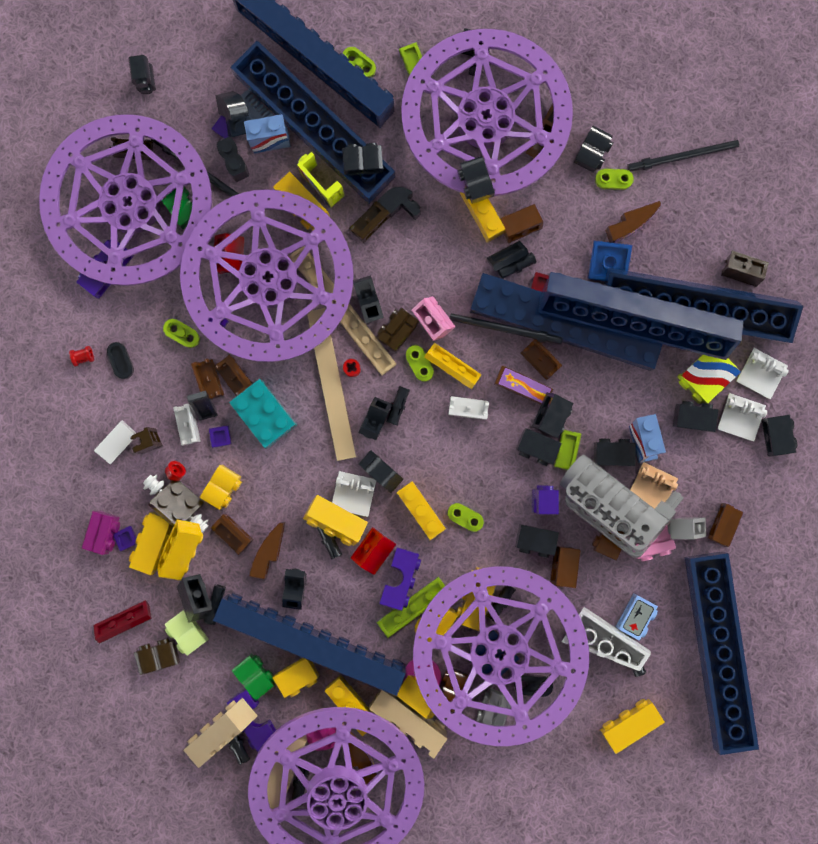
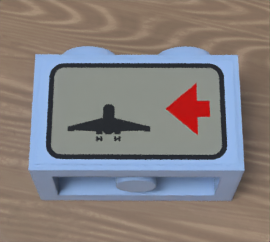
(637, 617)

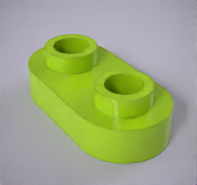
(361, 60)
(614, 179)
(182, 333)
(419, 363)
(466, 516)

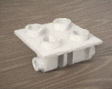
(762, 373)
(741, 417)
(354, 493)

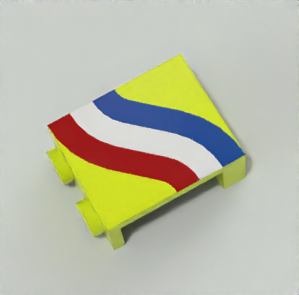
(332, 194)
(708, 377)

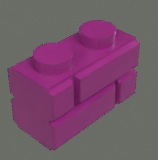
(101, 532)

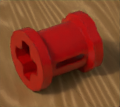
(81, 356)
(351, 362)

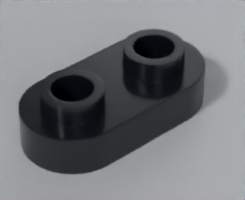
(533, 683)

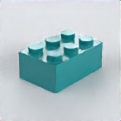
(263, 413)

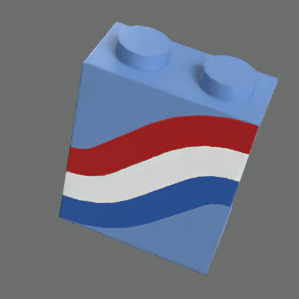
(267, 134)
(648, 438)

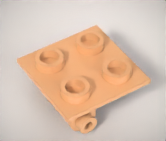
(653, 485)

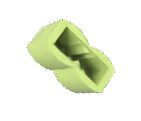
(188, 635)

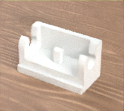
(468, 408)
(186, 424)
(115, 442)

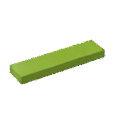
(417, 604)

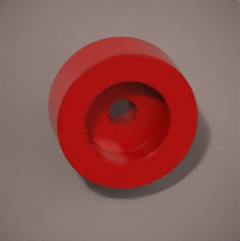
(175, 471)

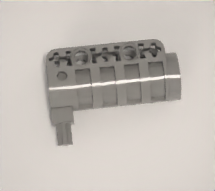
(617, 506)

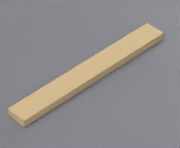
(351, 320)
(333, 393)

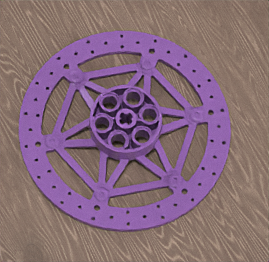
(502, 41)
(55, 174)
(215, 255)
(462, 697)
(336, 796)

